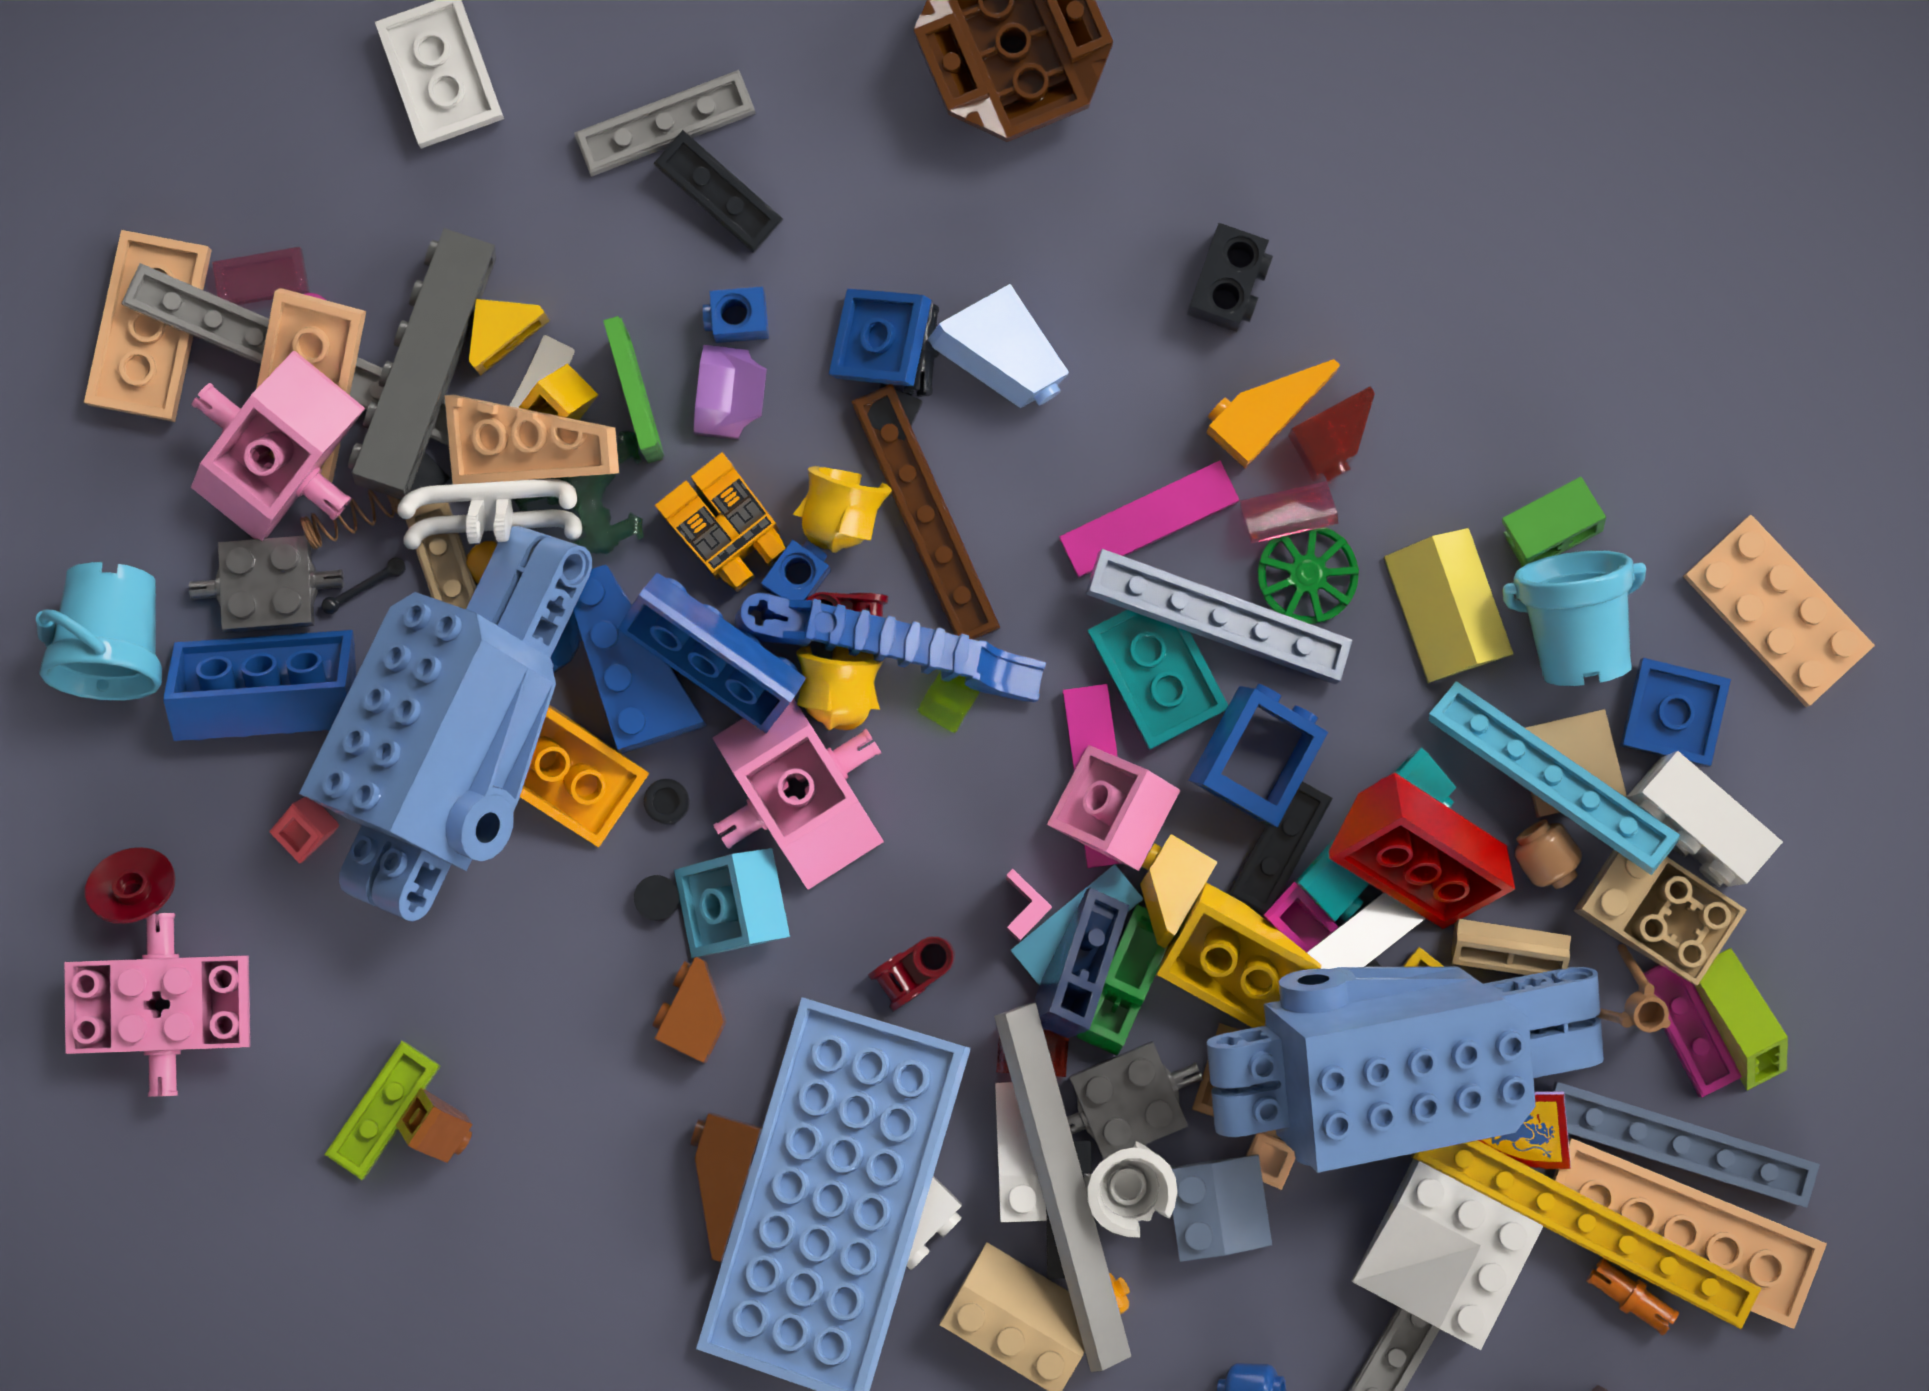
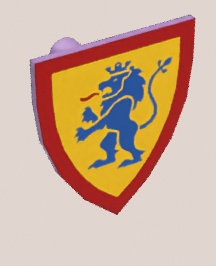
(1541, 1138)

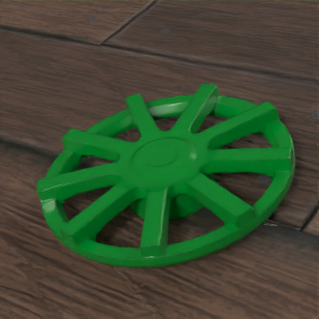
(1309, 575)

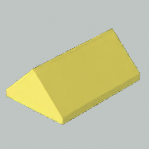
(1448, 604)

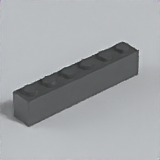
(423, 364)

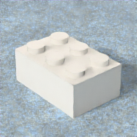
(1709, 821)

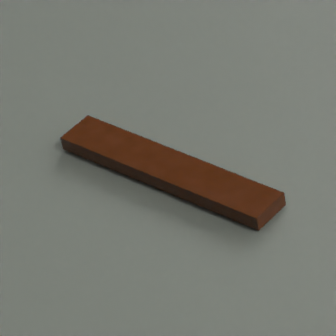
(928, 520)

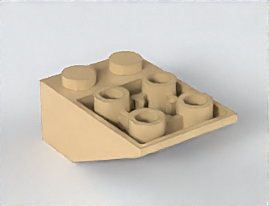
(1662, 914)

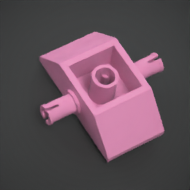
(296, 417)
(822, 828)
(115, 1000)

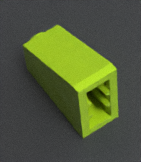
(1743, 1020)

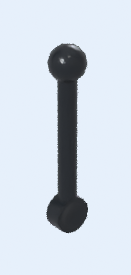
(394, 567)

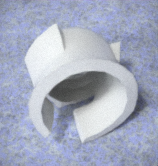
(1130, 1189)

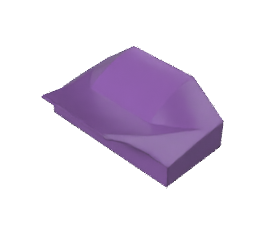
(727, 392)

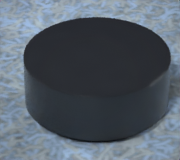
(666, 801)
(656, 897)

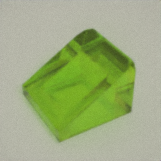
(948, 702)

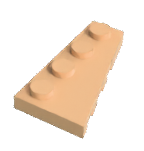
(520, 444)

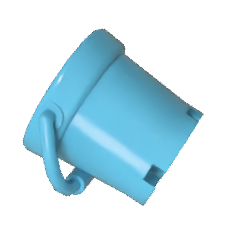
(1578, 613)
(102, 635)

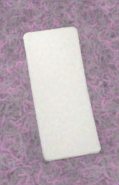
(548, 358)

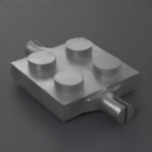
(266, 584)
(1130, 1099)

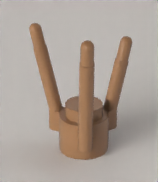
(1641, 1007)

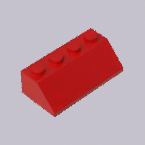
(1421, 852)

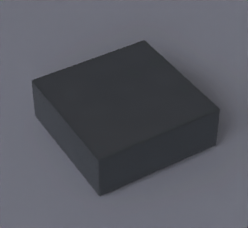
(883, 413)

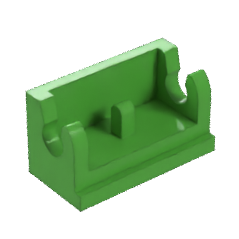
(1554, 522)

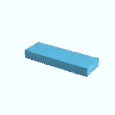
(1040, 946)

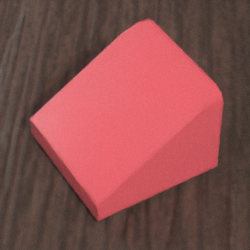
(304, 828)

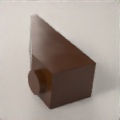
(723, 1167)

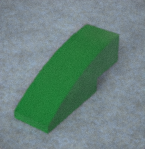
(1126, 984)

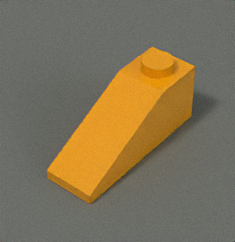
(1262, 412)

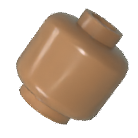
(1548, 854)

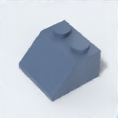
(1220, 1208)

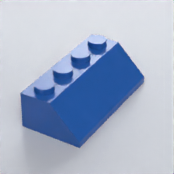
(712, 652)
(258, 684)

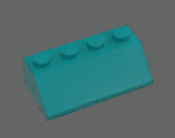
(1337, 888)

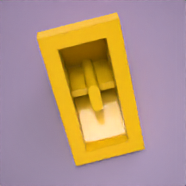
(500, 329)

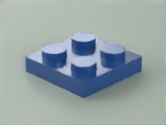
(880, 337)
(1675, 711)

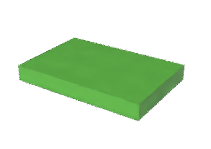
(634, 389)

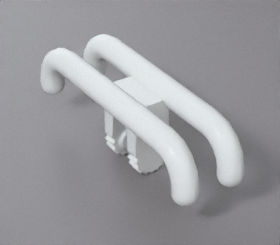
(490, 509)

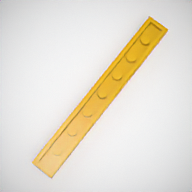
(1597, 1229)

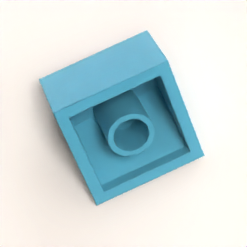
(732, 902)

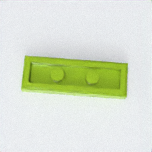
(380, 1109)

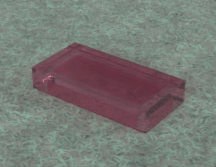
(260, 275)
(1289, 512)

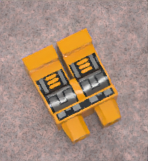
(730, 536)

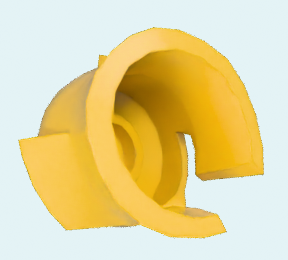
(839, 509)
(838, 689)

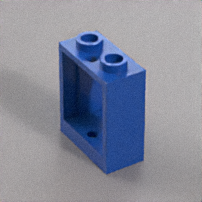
(1227, 735)

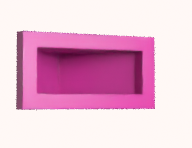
(1300, 918)

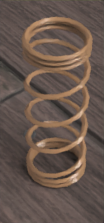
(313, 535)

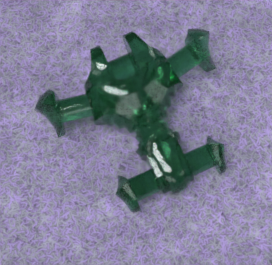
(594, 517)

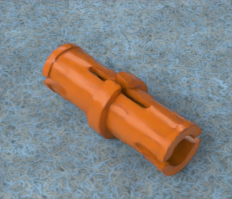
(1632, 1296)

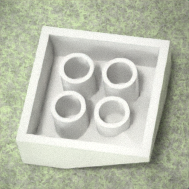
(1447, 1254)

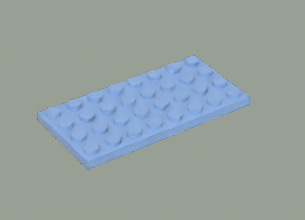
(833, 1199)

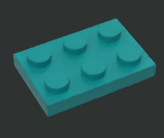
(1157, 675)

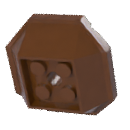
(1020, 90)

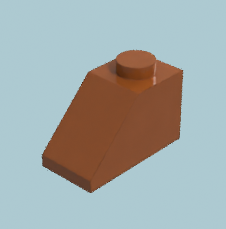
(434, 1127)

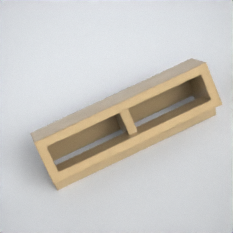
(1508, 948)

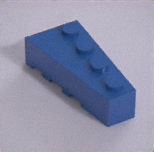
(636, 687)

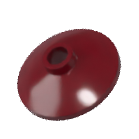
(130, 885)

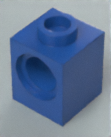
(752, 328)
(808, 553)

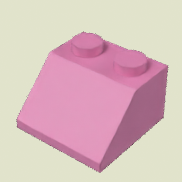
(1114, 807)

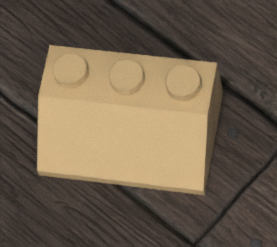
(1017, 1319)

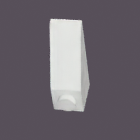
(1018, 1180)

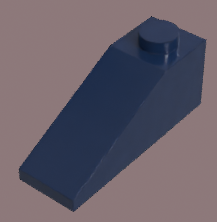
(1080, 965)

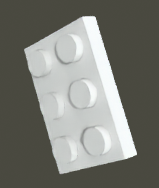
(439, 71)

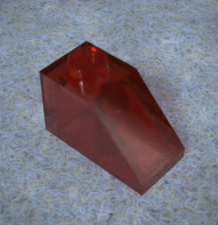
(1333, 436)

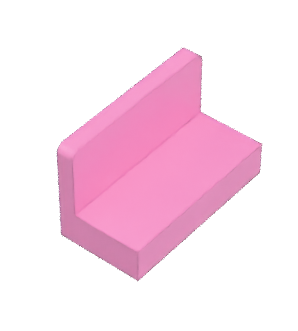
(1032, 913)

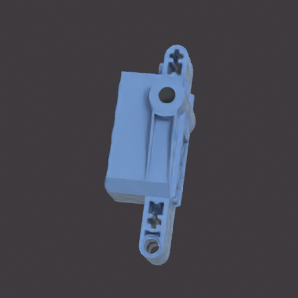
(447, 724)
(1400, 1059)

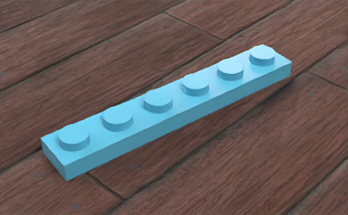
(1554, 778)

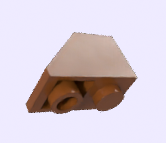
(696, 1014)

